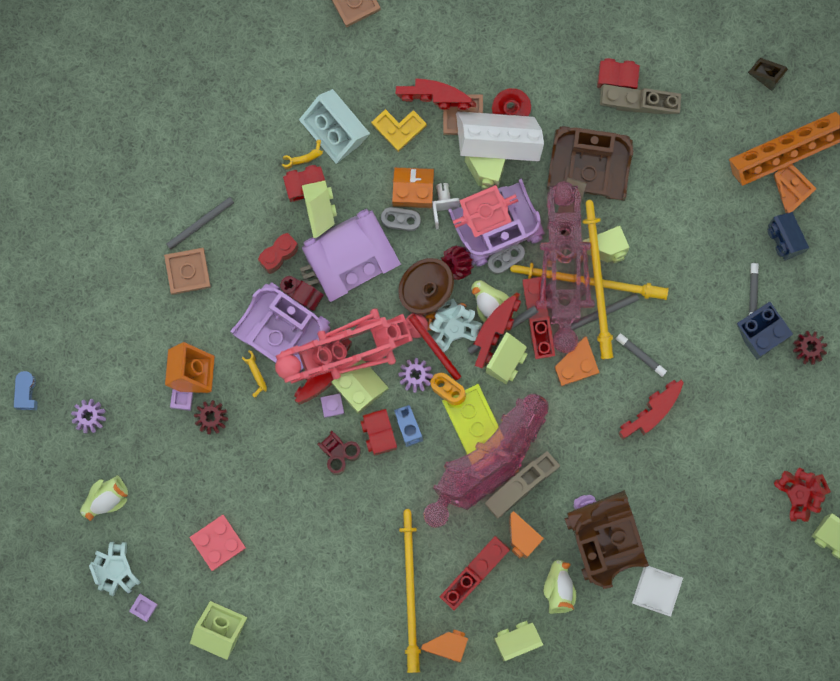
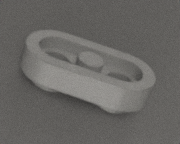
(401, 217)
(506, 259)

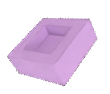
(181, 400)
(332, 405)
(143, 607)

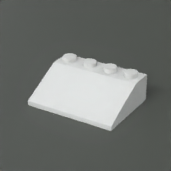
(499, 136)

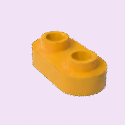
(449, 389)

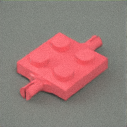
(485, 211)

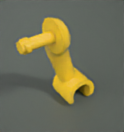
(305, 158)
(256, 374)

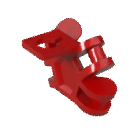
(803, 493)

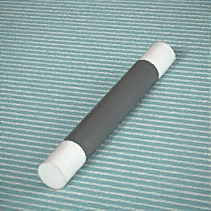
(753, 287)
(641, 355)

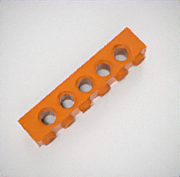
(786, 149)

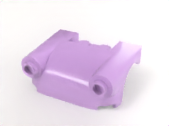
(524, 226)
(350, 254)
(277, 323)

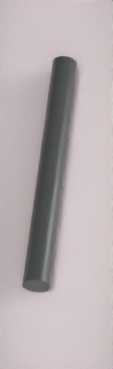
(200, 223)
(609, 309)
(517, 320)

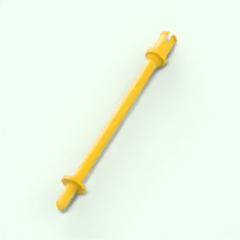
(646, 290)
(604, 337)
(412, 650)

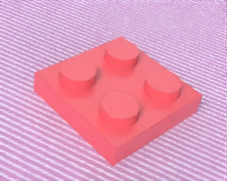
(217, 542)

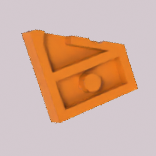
(792, 187)
(577, 364)

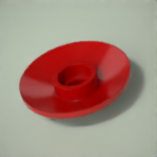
(521, 102)

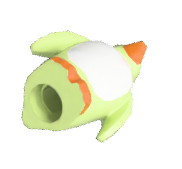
(487, 298)
(104, 498)
(559, 588)

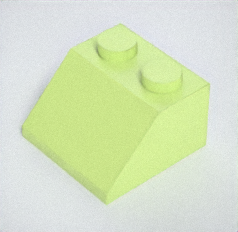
(485, 171)
(318, 206)
(611, 245)
(506, 359)
(360, 387)
(828, 534)
(218, 630)
(518, 641)

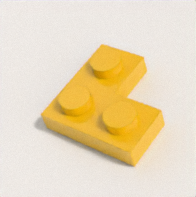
(398, 133)

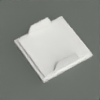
(657, 590)

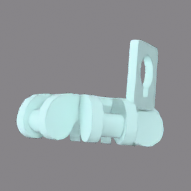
(452, 326)
(114, 568)

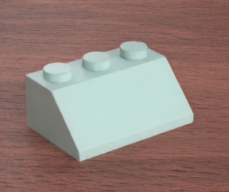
(334, 125)

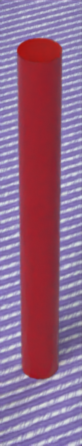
(434, 347)

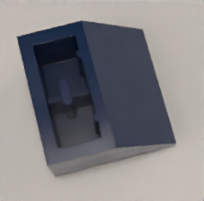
(787, 236)
(763, 330)

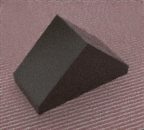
(768, 72)

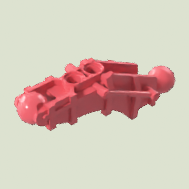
(330, 354)

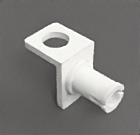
(444, 202)

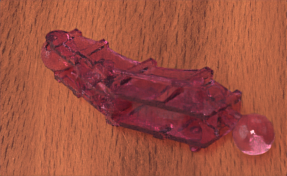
(563, 195)
(491, 464)

